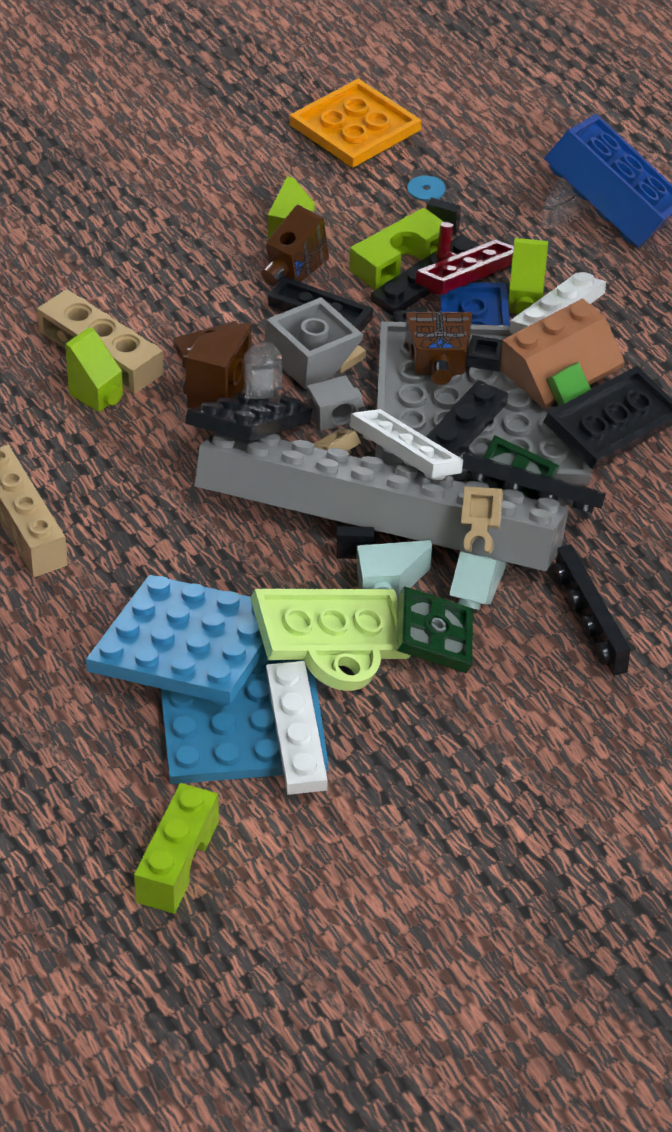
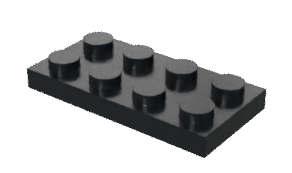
(249, 417)
(612, 417)

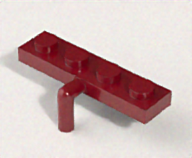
(460, 269)

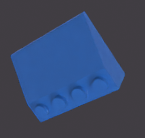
(613, 179)

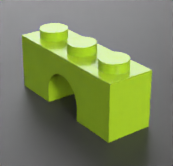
(379, 256)
(168, 859)

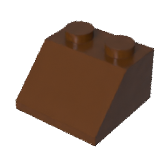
(216, 364)

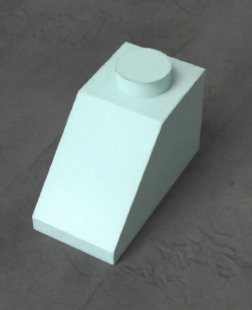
(393, 564)
(476, 579)

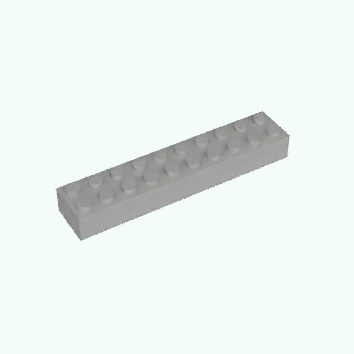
(376, 496)

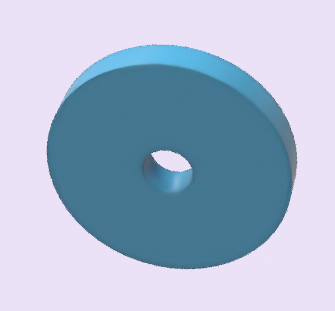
(416, 186)

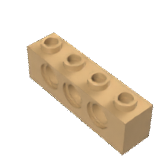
(70, 315)
(29, 519)

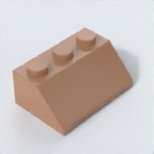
(557, 341)

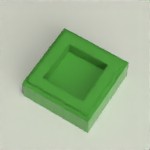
(568, 383)

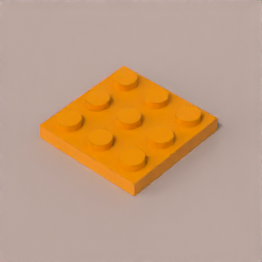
(355, 122)

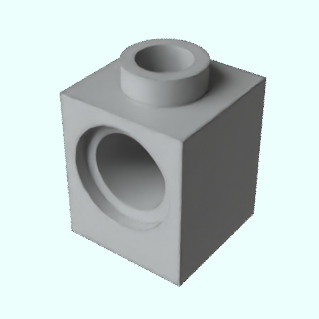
(333, 402)

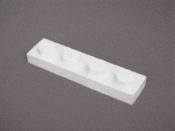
(573, 289)
(406, 444)
(296, 728)

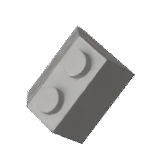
(312, 341)

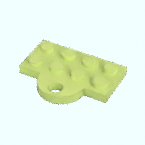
(330, 630)

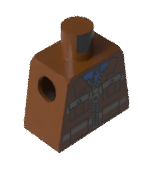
(296, 247)
(438, 343)

